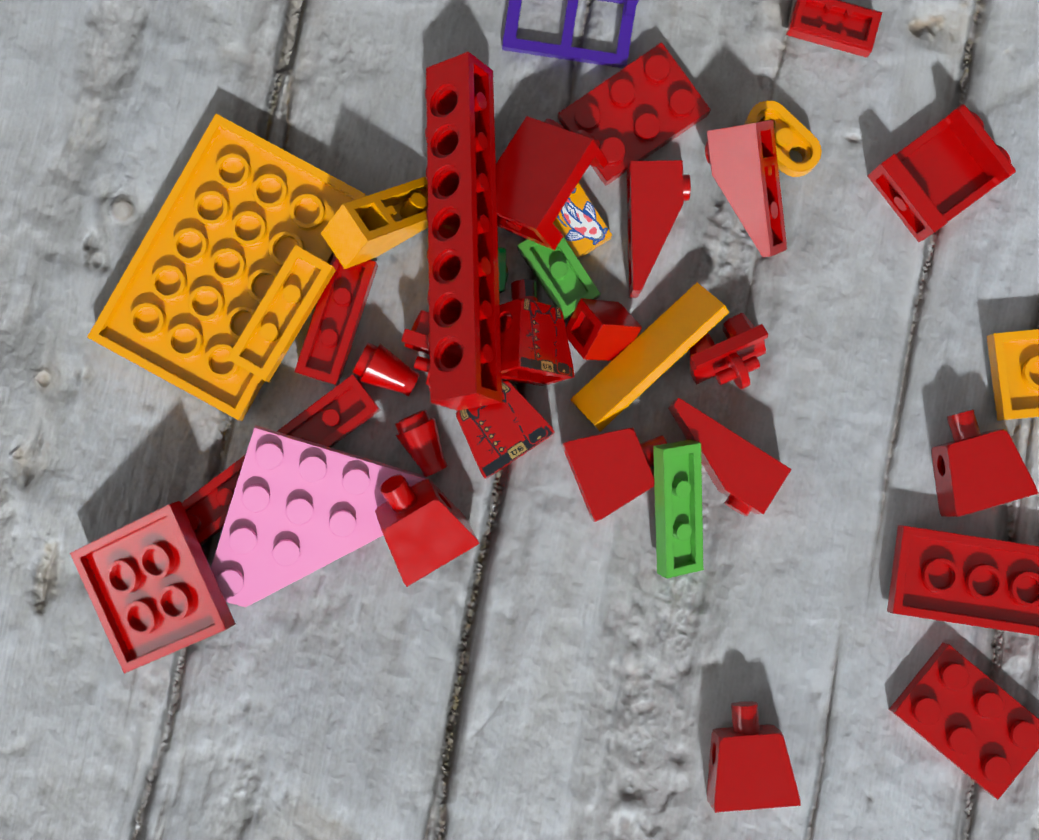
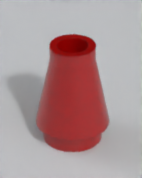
(385, 370)
(421, 440)

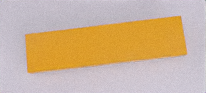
(649, 356)

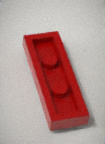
(336, 322)

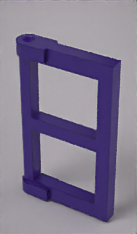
(565, 51)

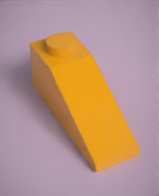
(377, 222)

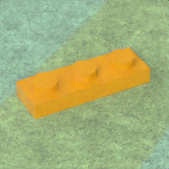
(281, 313)

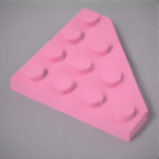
(296, 513)

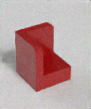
(601, 329)

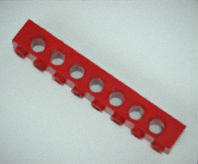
(462, 235)

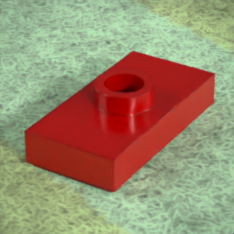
(835, 25)

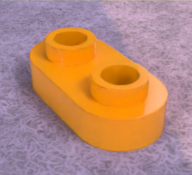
(789, 136)

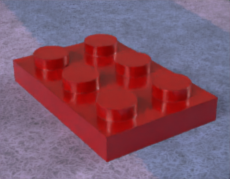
(637, 111)
(969, 720)

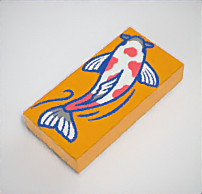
(581, 224)

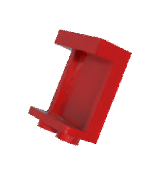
(942, 172)
(540, 175)

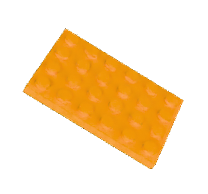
(214, 260)

